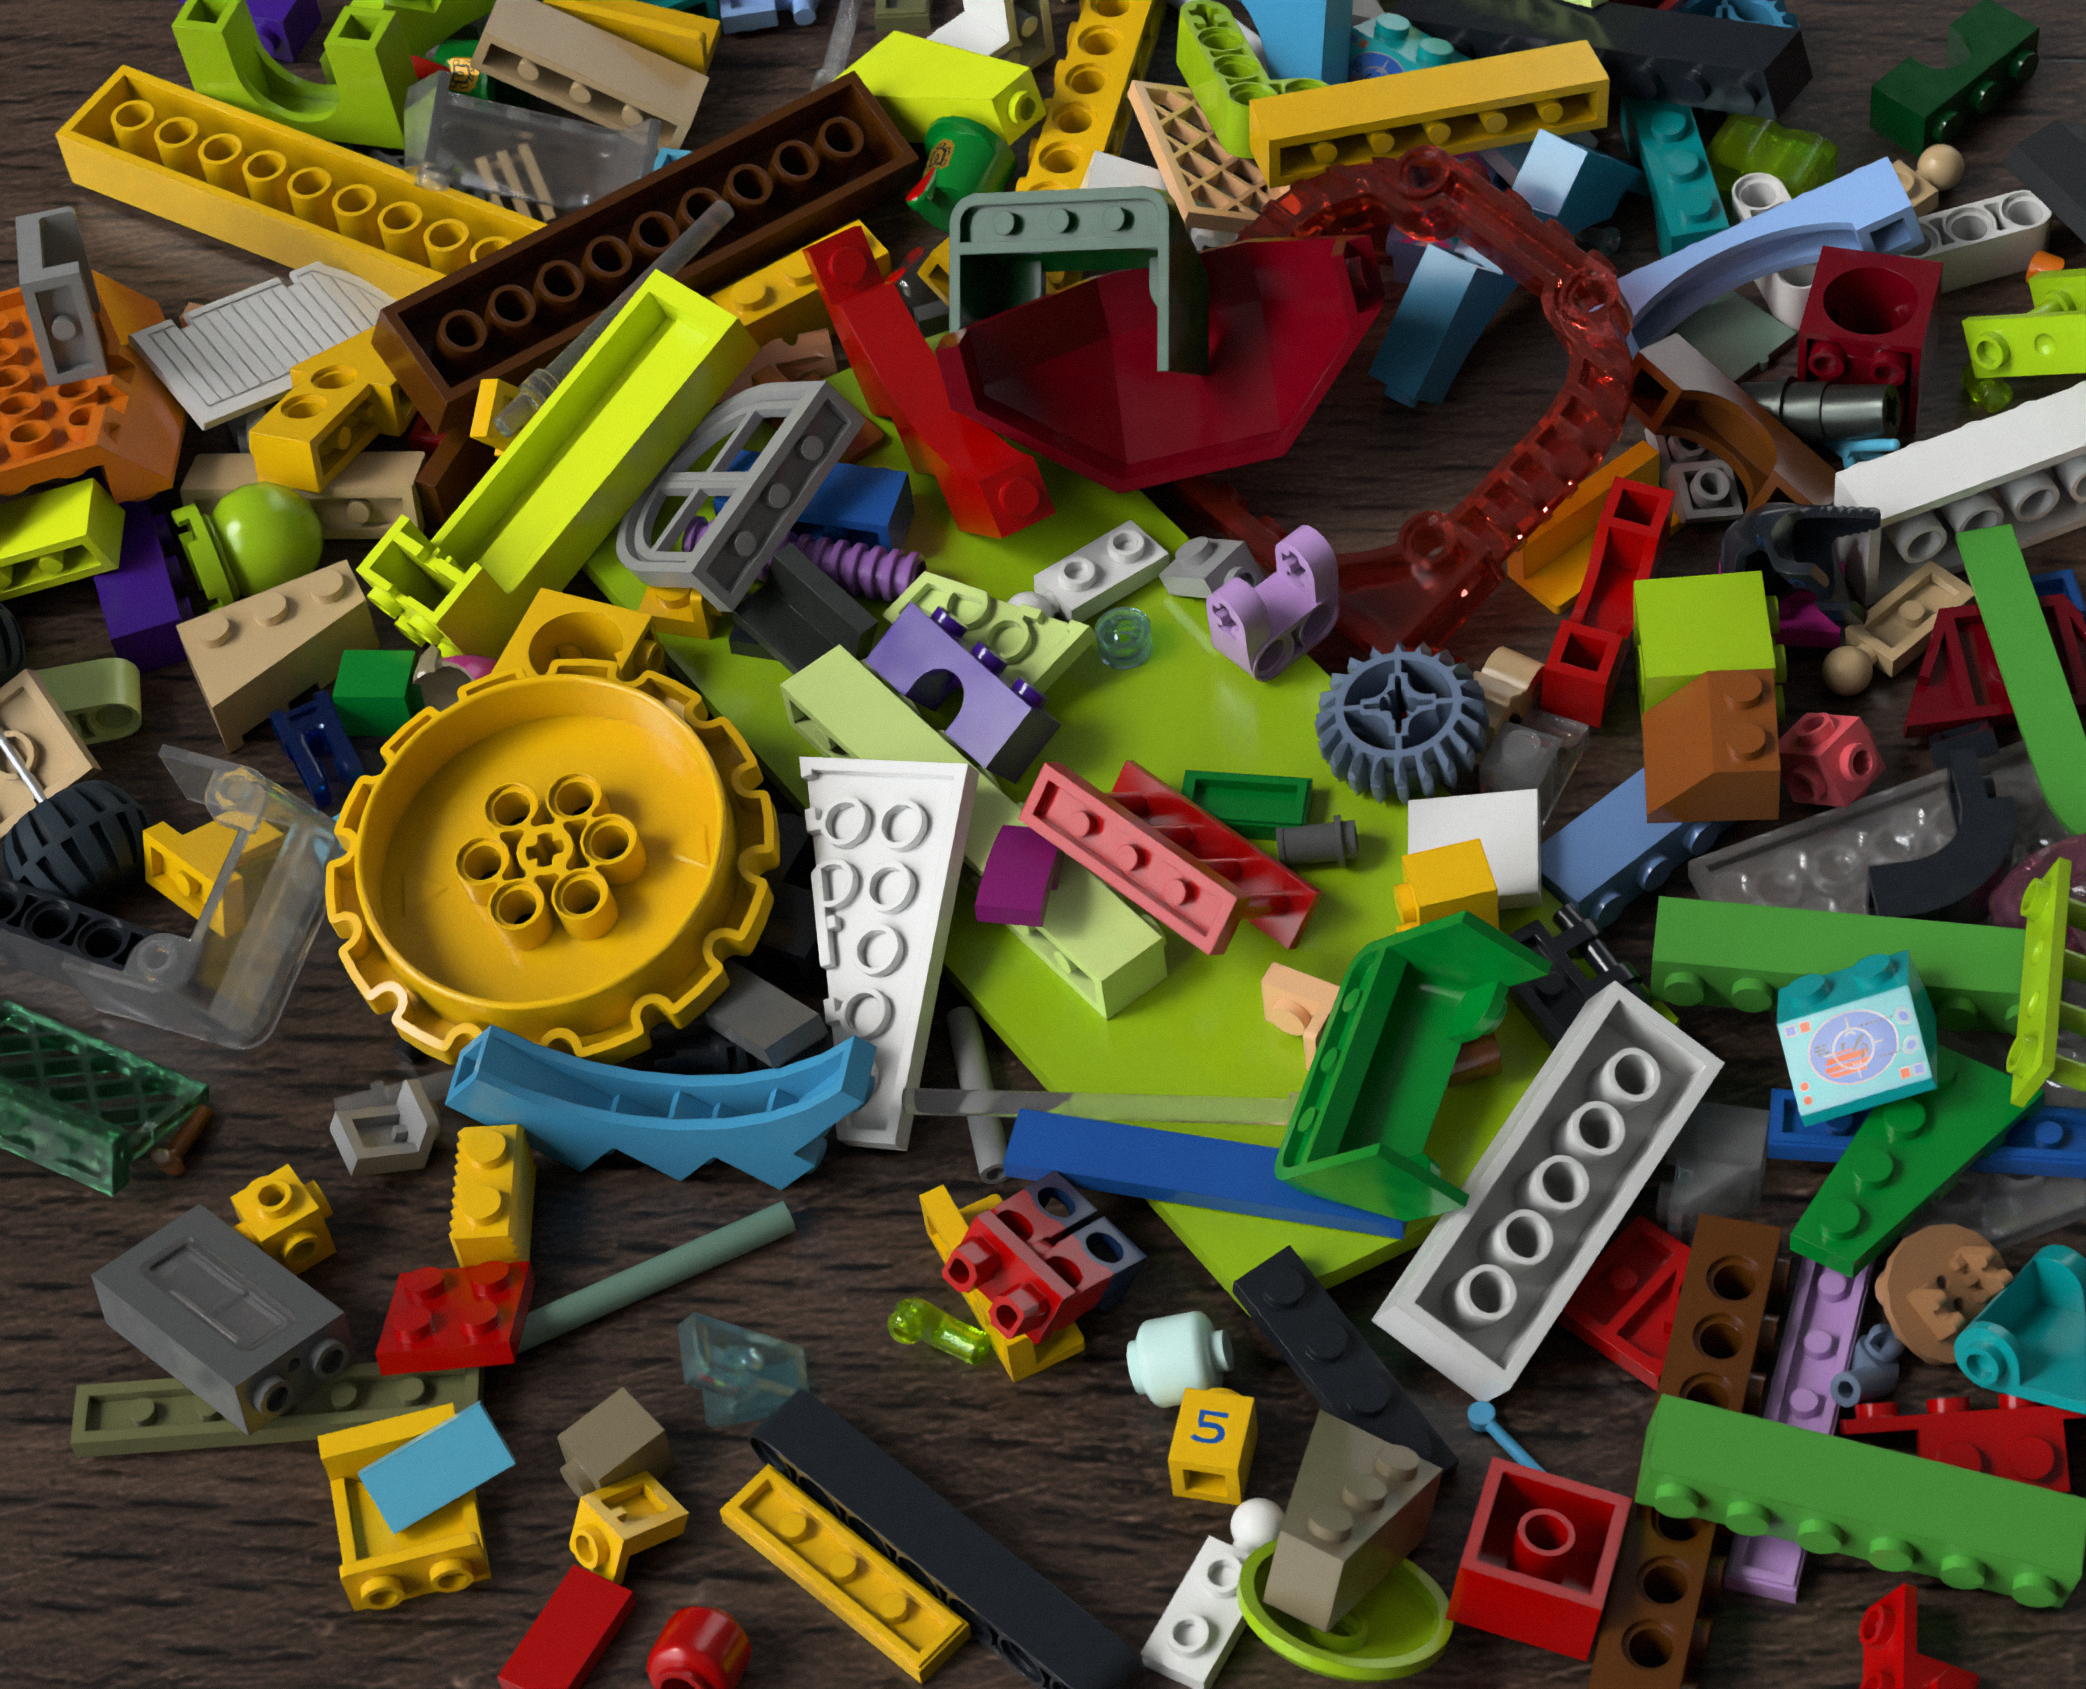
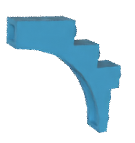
(586, 1109)

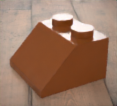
(1714, 750)

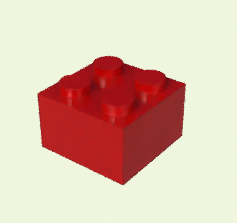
(1539, 1558)

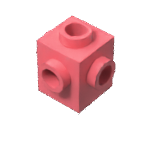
(1829, 759)

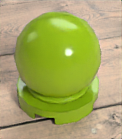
(250, 541)

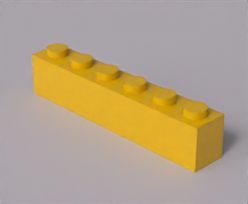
(1447, 106)

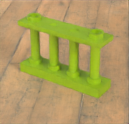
(2038, 342)
(2041, 1010)

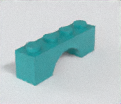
(1677, 170)

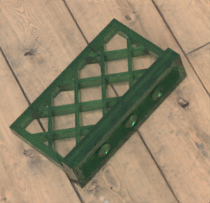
(86, 1141)

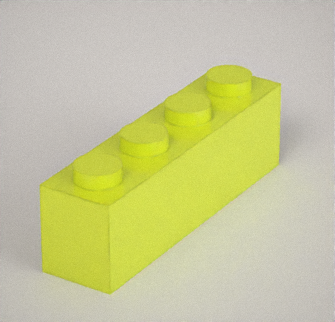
(58, 537)

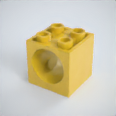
(579, 627)

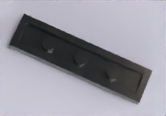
(1334, 1357)

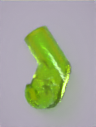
(1991, 392)
(920, 1320)

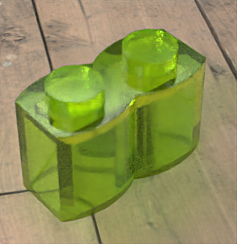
(1761, 145)

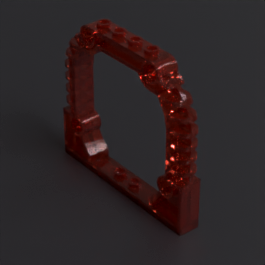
(1397, 588)

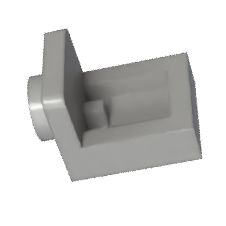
(1208, 564)
(389, 1135)

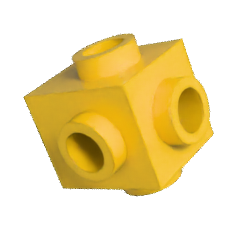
(285, 1219)

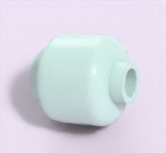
(1176, 1355)

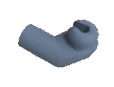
(1873, 1368)

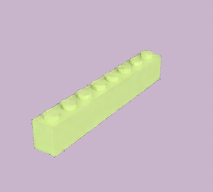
(1087, 927)

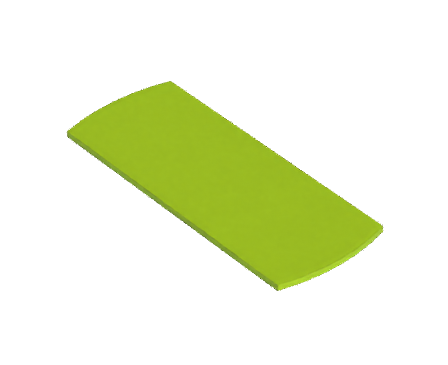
(1172, 714)

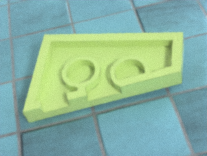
(1030, 641)

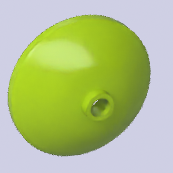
(1381, 1639)

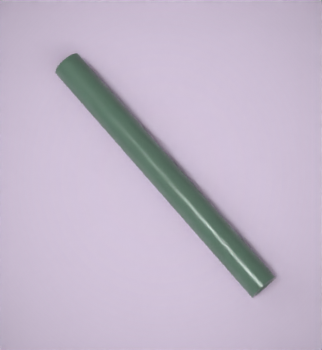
(656, 1274)

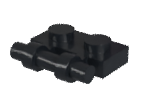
(1557, 998)

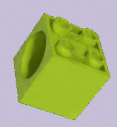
(1701, 627)

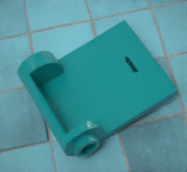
(2033, 1334)

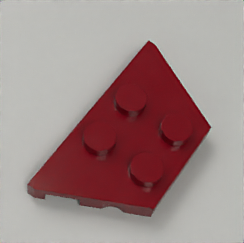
(1962, 677)

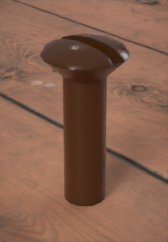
(170, 1157)

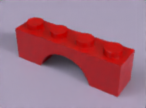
(1600, 630)

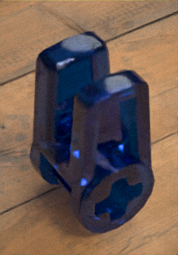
(312, 732)

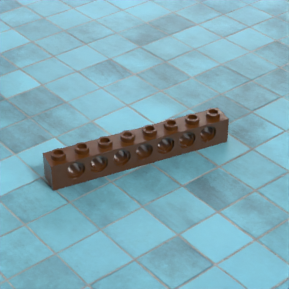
(1723, 1261)

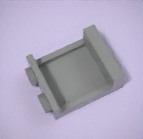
(60, 295)

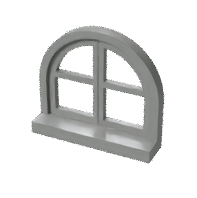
(762, 500)

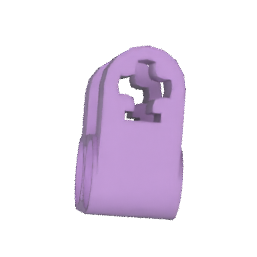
(1283, 615)

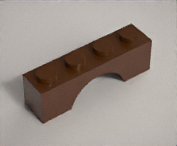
(1692, 399)

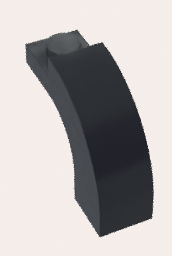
(1966, 872)

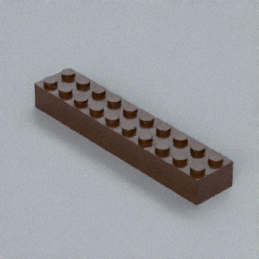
(527, 302)

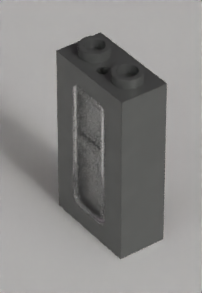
(225, 1319)

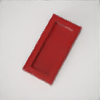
(569, 1633)

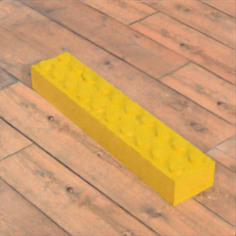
(275, 187)

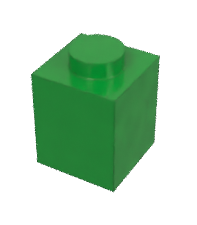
(377, 691)

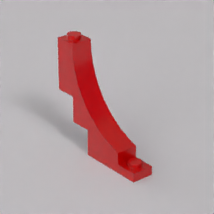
(982, 477)

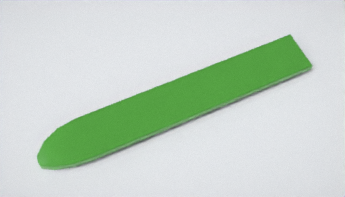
(2029, 669)

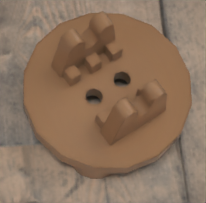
(1923, 1312)

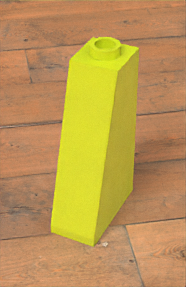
(930, 80)

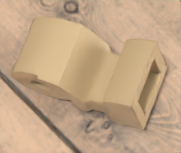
(1510, 688)

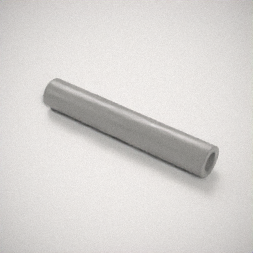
(975, 1074)

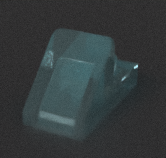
(738, 1369)

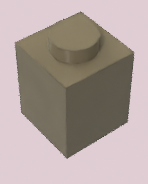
(613, 1444)

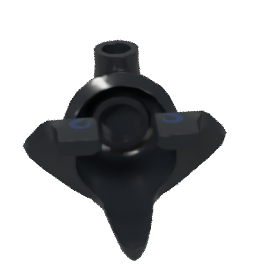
(1798, 552)

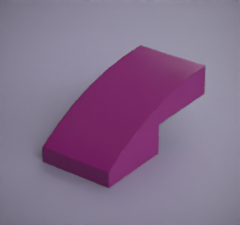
(1018, 878)

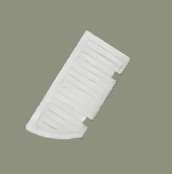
(243, 345)

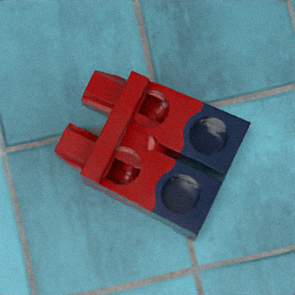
(1041, 1264)

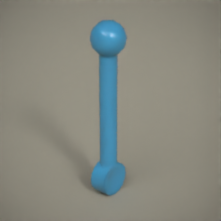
(1483, 1419)

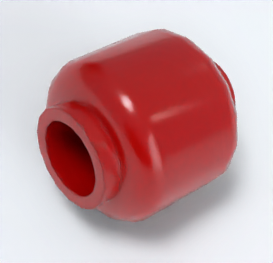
(699, 1651)

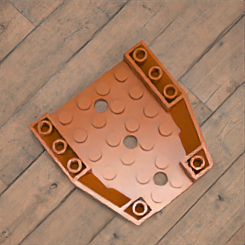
(110, 420)

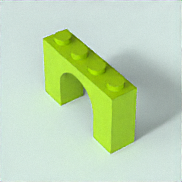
(363, 51)

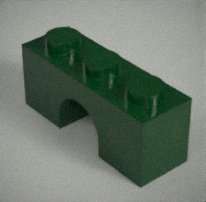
(1985, 59)

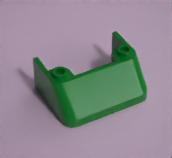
(1389, 1062)

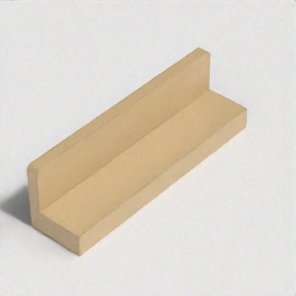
(354, 505)

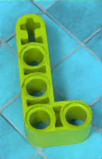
(1225, 72)

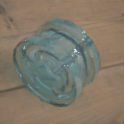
(1124, 654)

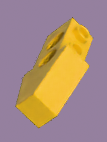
(329, 416)

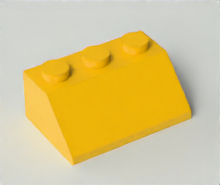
(783, 295)

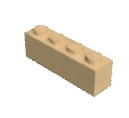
(587, 70)

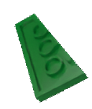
(1907, 1159)

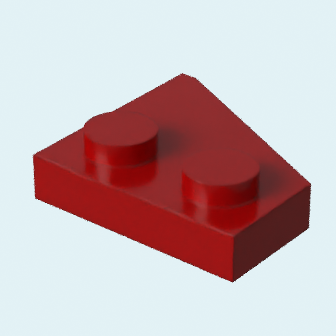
(1631, 1299)

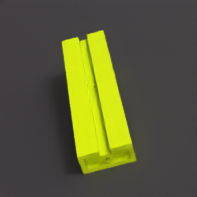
(563, 474)

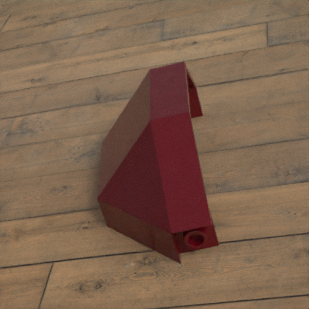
(1083, 379)

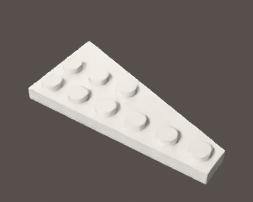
(883, 909)

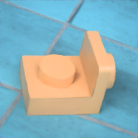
(1298, 1004)

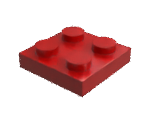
(456, 1318)

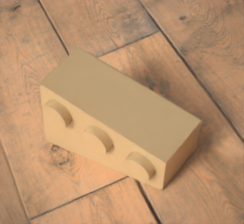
(276, 646)

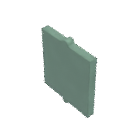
(1736, 335)

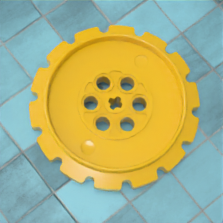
(540, 748)

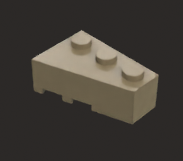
(1348, 1521)

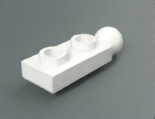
(1097, 574)
(1204, 1613)

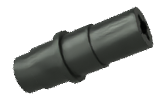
(1829, 410)

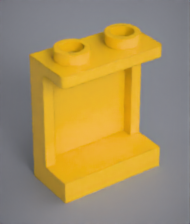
(429, 1556)

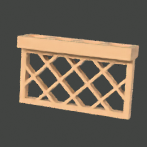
(1169, 154)

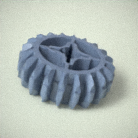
(1436, 740)

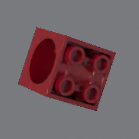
(1873, 324)

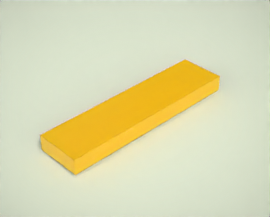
(845, 1573)

